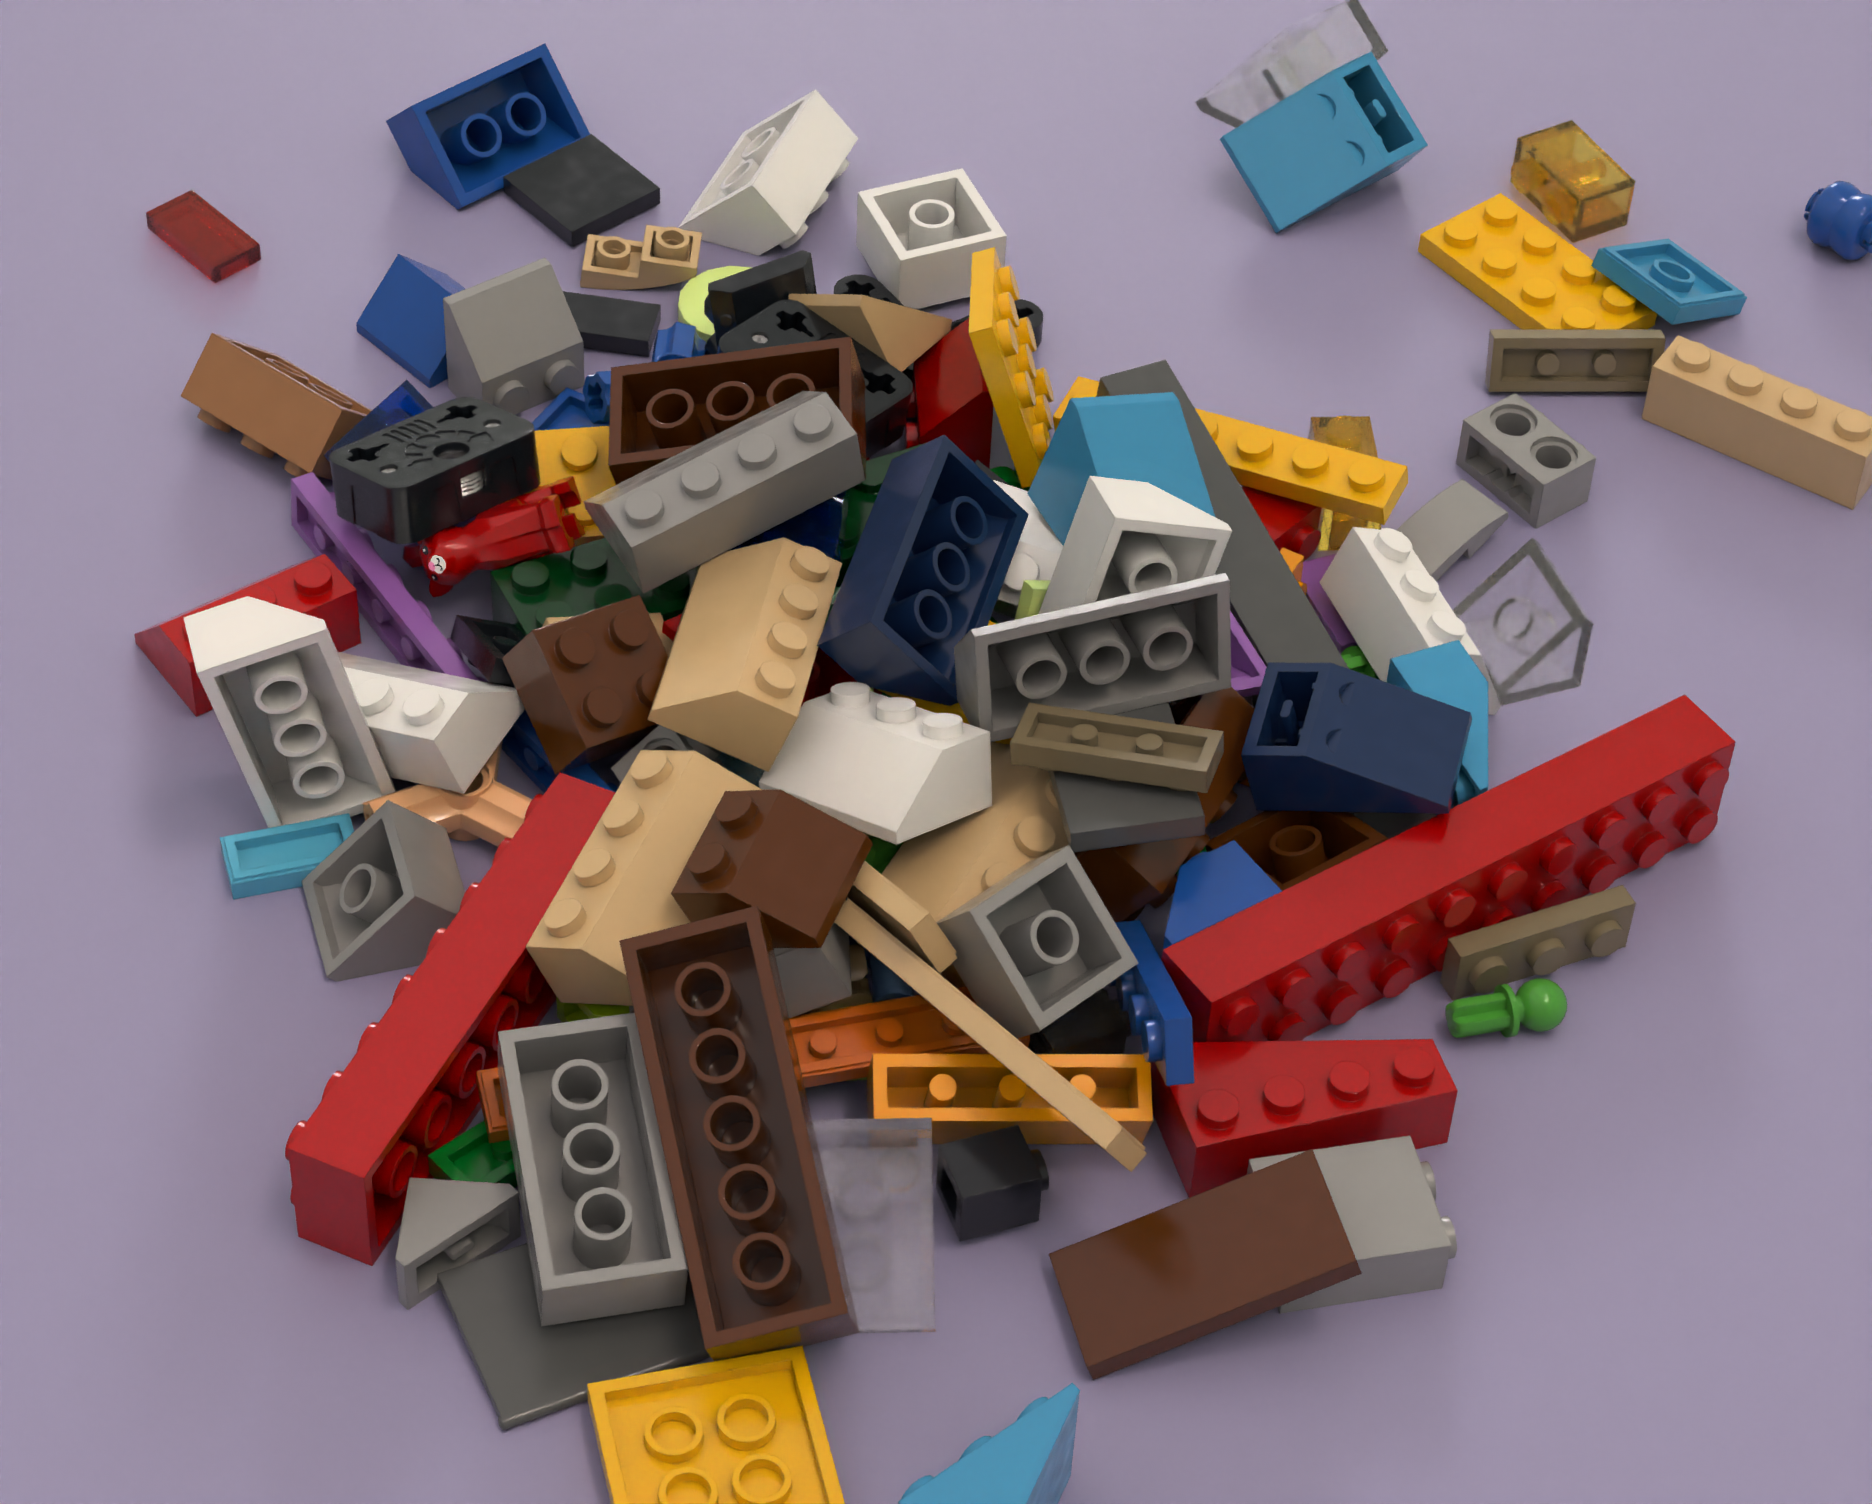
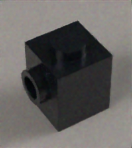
(990, 1182)

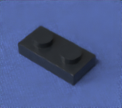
(486, 644)

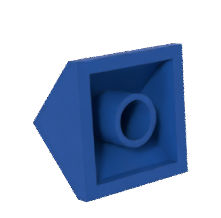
(408, 318)

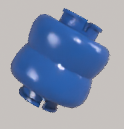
(1841, 220)

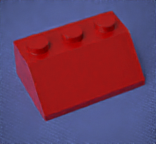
(306, 587)

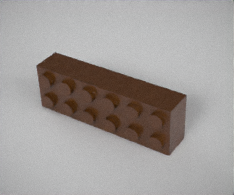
(738, 1136)

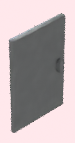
(548, 1367)

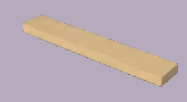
(991, 1036)

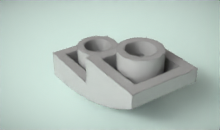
(1452, 525)

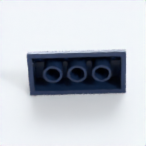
(923, 573)

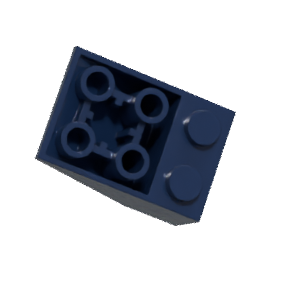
(1350, 744)

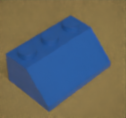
(488, 127)

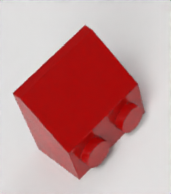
(951, 397)

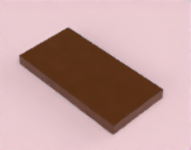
(1203, 1264)

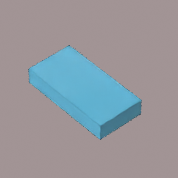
(280, 855)

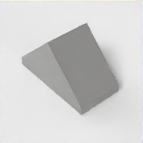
(448, 1227)

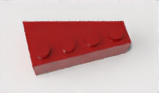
(1298, 1098)

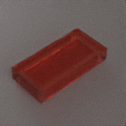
(203, 236)

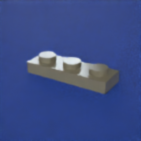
(1572, 359)
(1117, 747)
(1537, 942)

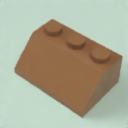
(271, 404)

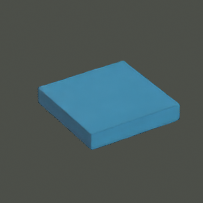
(1669, 281)

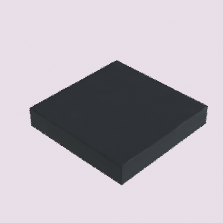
(581, 190)

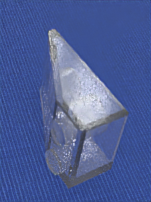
(883, 1217)

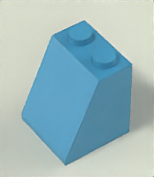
(1117, 439)

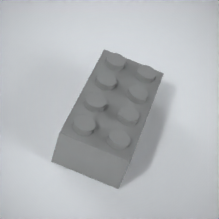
(590, 1170)

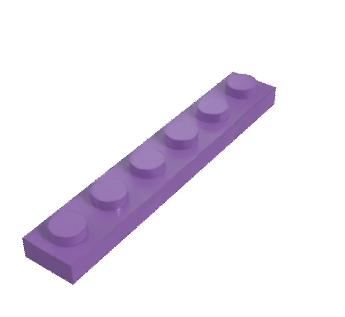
(382, 598)

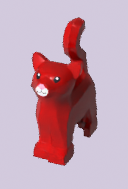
(500, 536)

